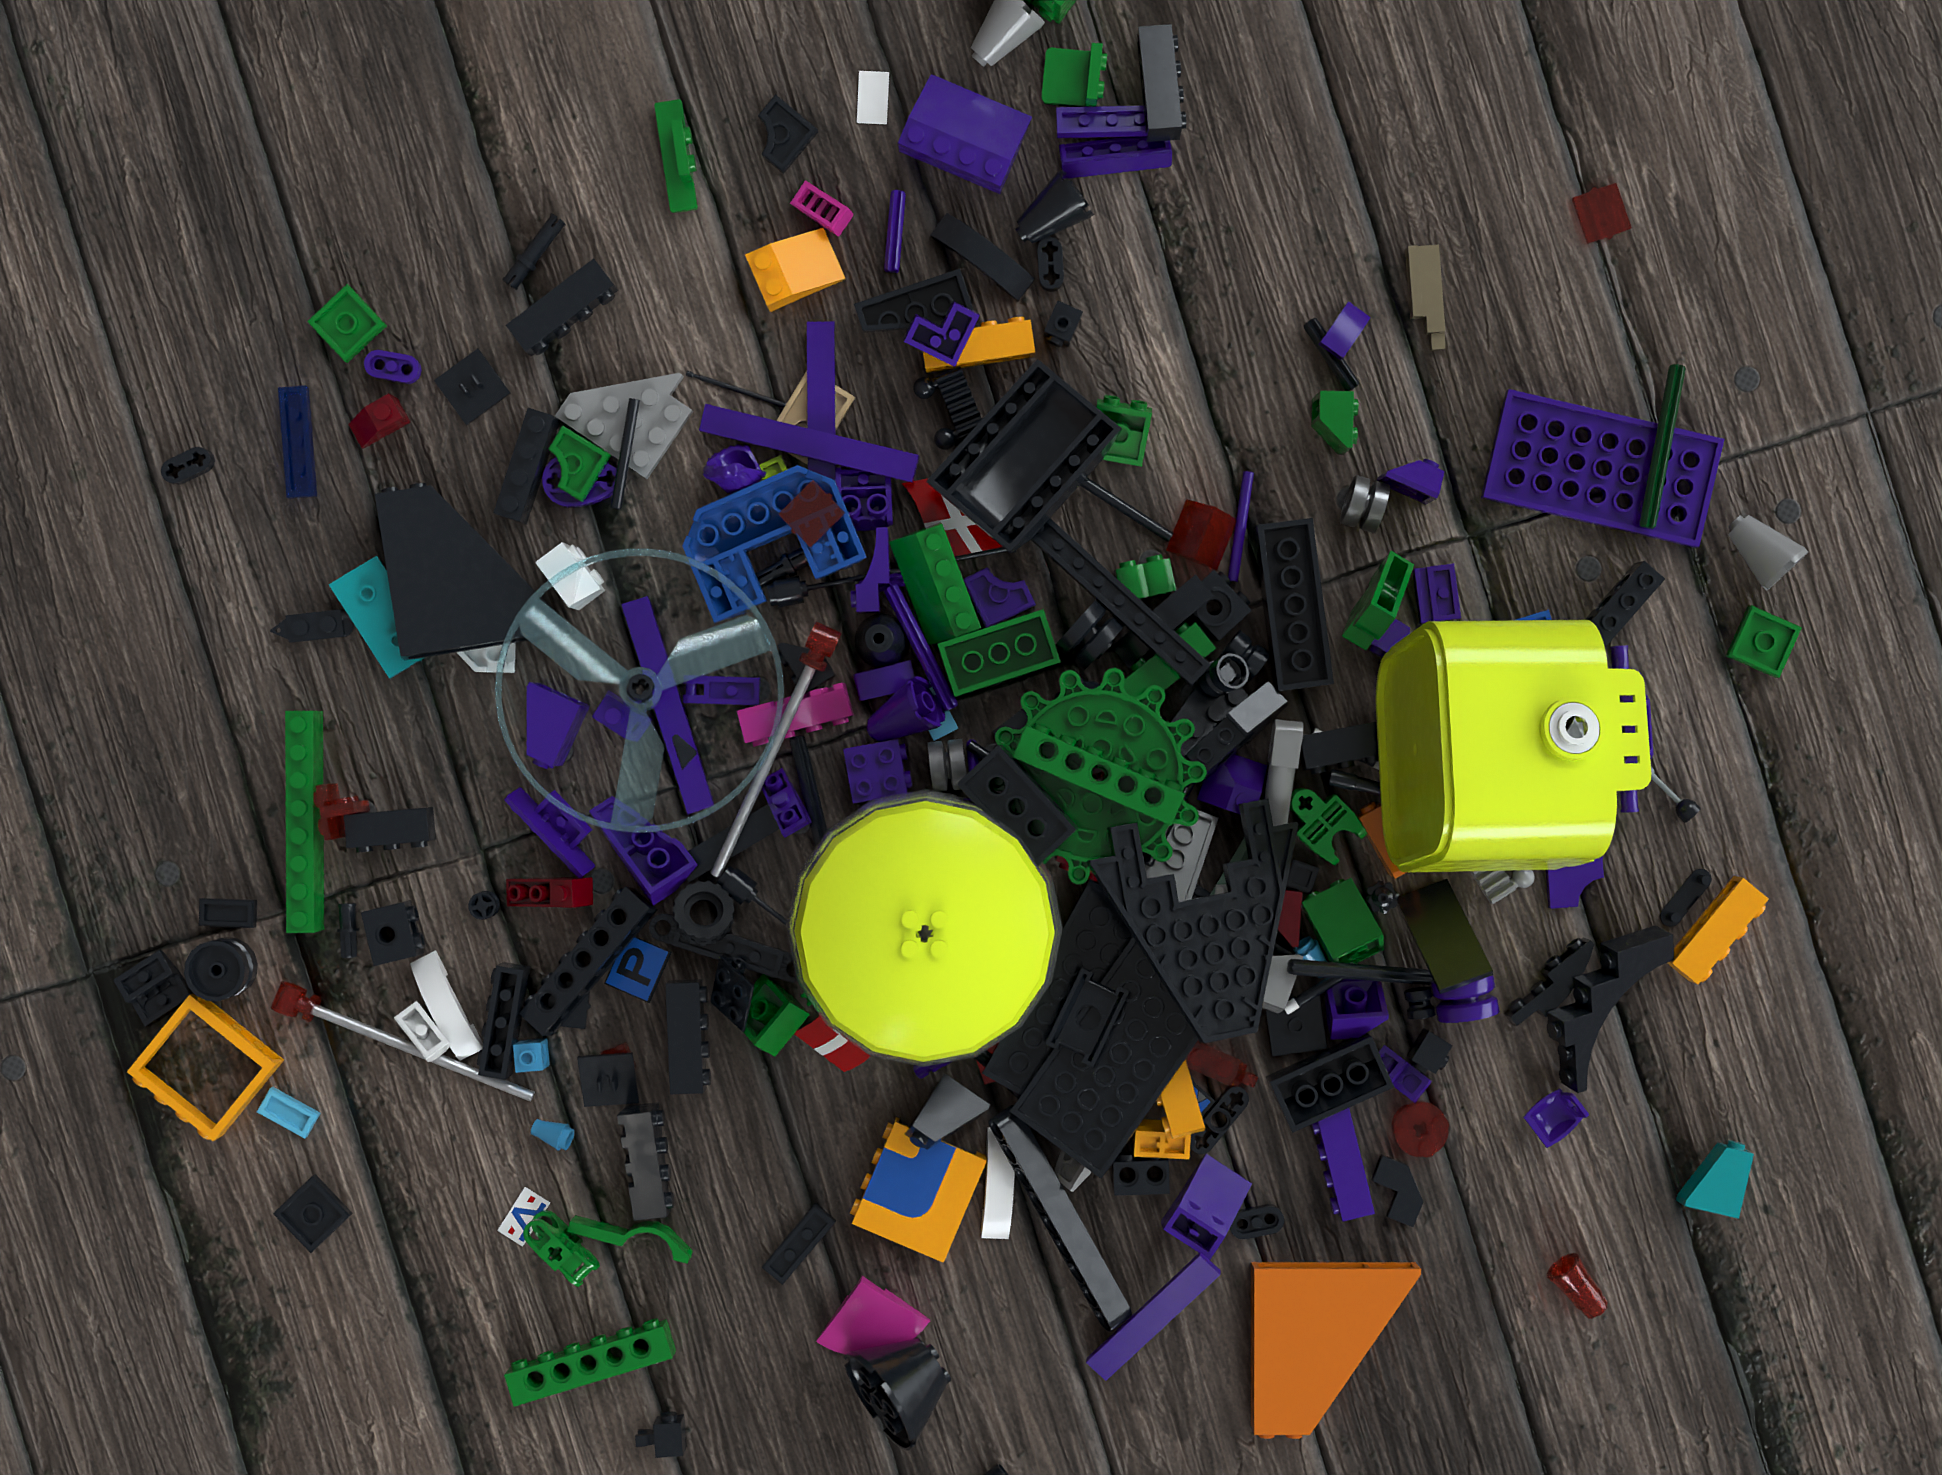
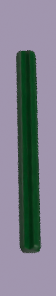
(1662, 446)

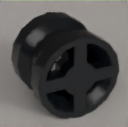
(478, 906)

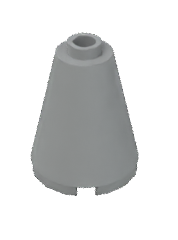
(1003, 30)
(1765, 550)

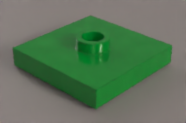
(347, 323)
(1763, 641)

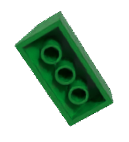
(935, 584)

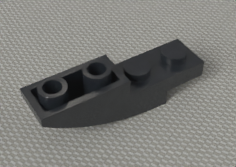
(1559, 983)

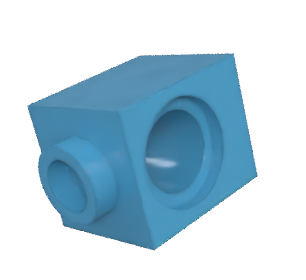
(531, 1055)

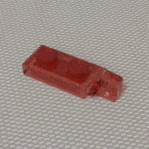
(1219, 1066)

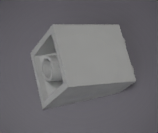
(1279, 983)

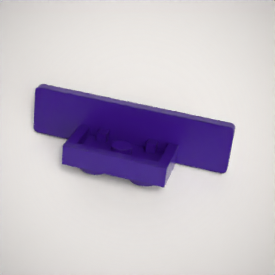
(555, 827)

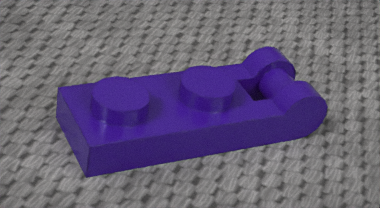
(724, 690)

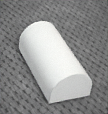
(422, 1032)

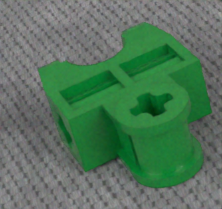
(1322, 821)
(565, 1252)

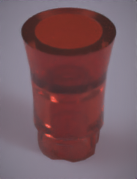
(1577, 1284)

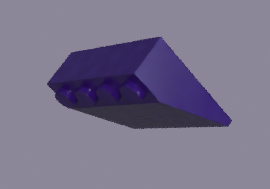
(964, 133)

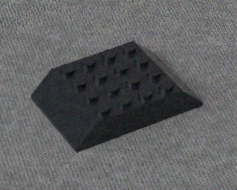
(1025, 457)

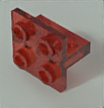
(333, 808)

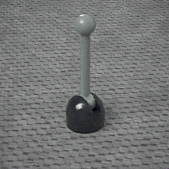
(1685, 808)

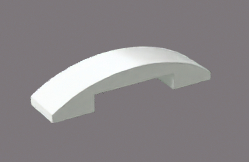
(444, 1006)
(998, 1192)

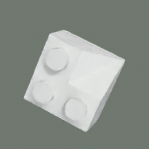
(578, 587)

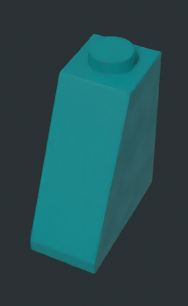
(1719, 1180)

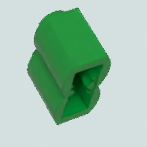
(1147, 578)

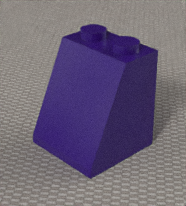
(551, 724)

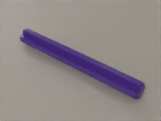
(920, 647)

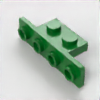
(676, 156)

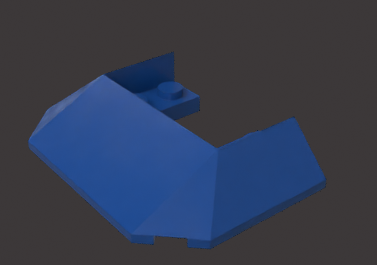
(751, 519)

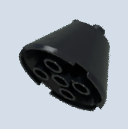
(899, 1386)

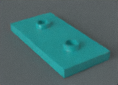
(369, 605)

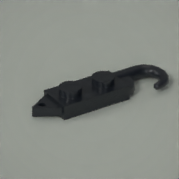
(315, 626)

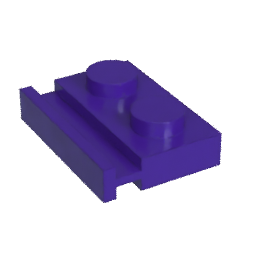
(1436, 593)

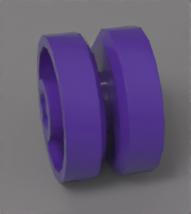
(1467, 1002)

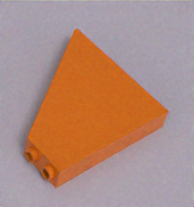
(1313, 1332)

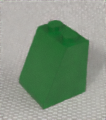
(1343, 923)

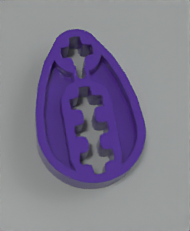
(599, 491)

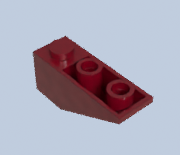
(550, 892)

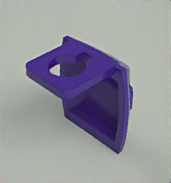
(1555, 1116)

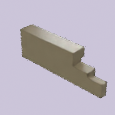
(1426, 291)

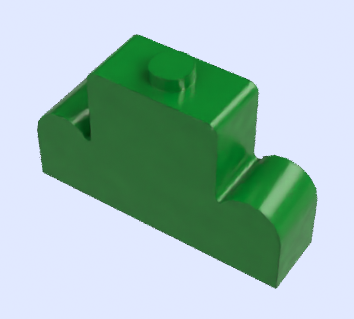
(1379, 602)

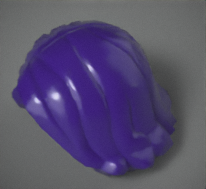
(733, 469)

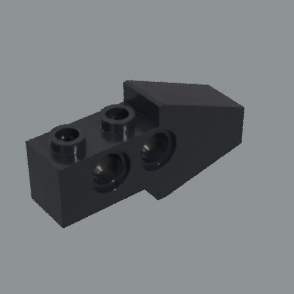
(1238, 728)

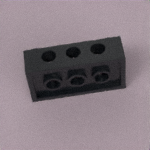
(1021, 785)

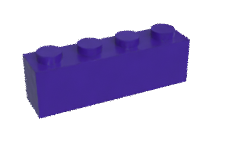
(1344, 1166)

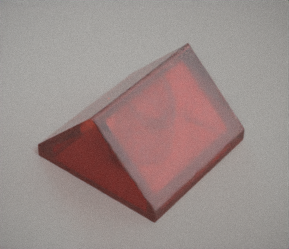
(1201, 534)

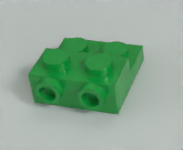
(1135, 425)

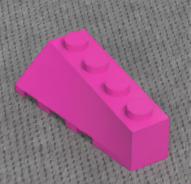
(815, 709)

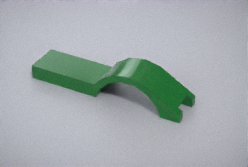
(618, 1235)

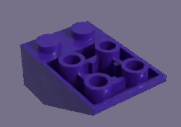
(1206, 1206)

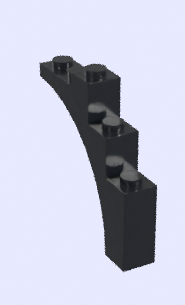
(1596, 993)

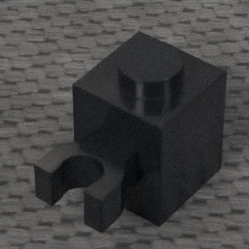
(667, 1435)

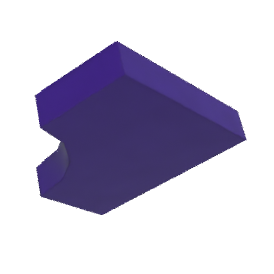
(997, 599)
(1567, 883)

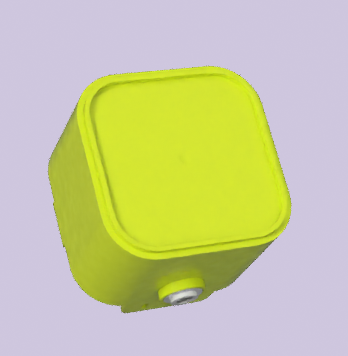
(1482, 752)

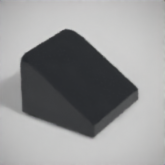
(683, 750)

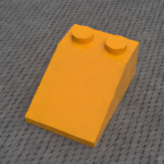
(794, 268)

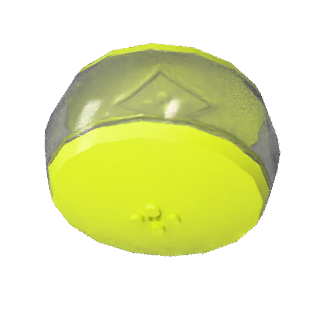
(911, 866)

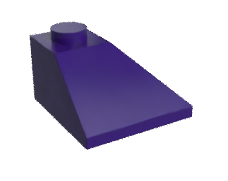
(1415, 480)
(1234, 783)
(1354, 1008)

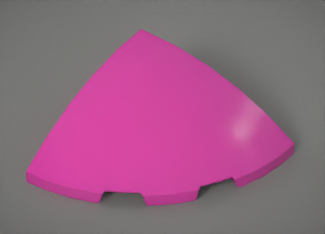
(871, 1319)

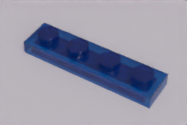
(297, 442)

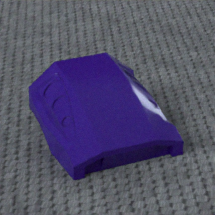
(866, 498)

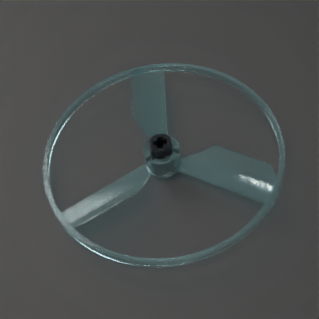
(689, 659)

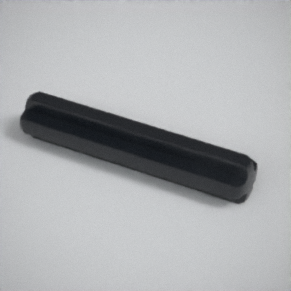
(1339, 367)

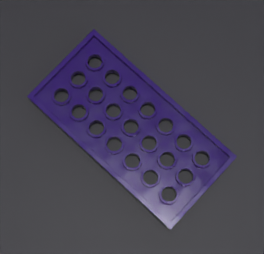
(1580, 507)

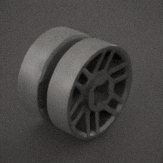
(1365, 504)
(946, 764)

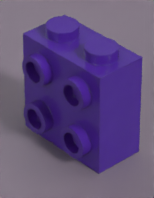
(877, 770)

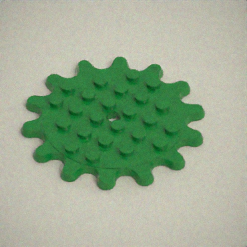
(1121, 729)

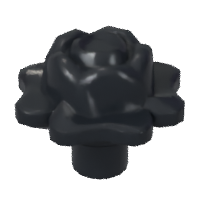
(1382, 897)

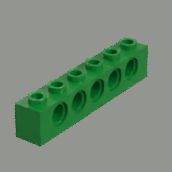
(1030, 752)
(525, 1388)

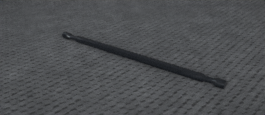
(736, 389)

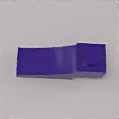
(866, 596)

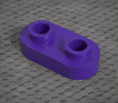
(393, 366)

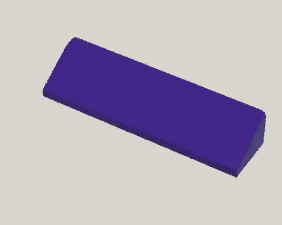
(1113, 156)

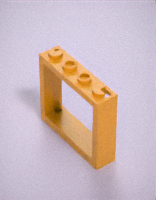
(231, 1031)

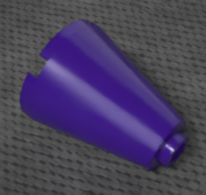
(907, 712)

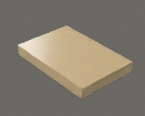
(796, 408)

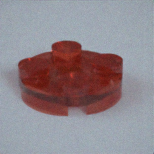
(1415, 1113)

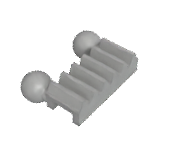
(1498, 884)

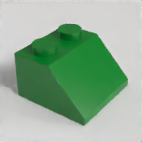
(773, 1016)

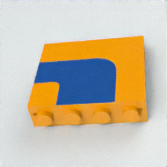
(917, 1192)

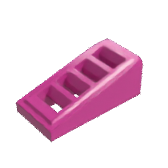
(837, 217)

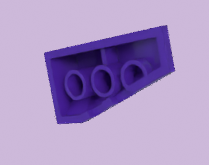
(652, 858)

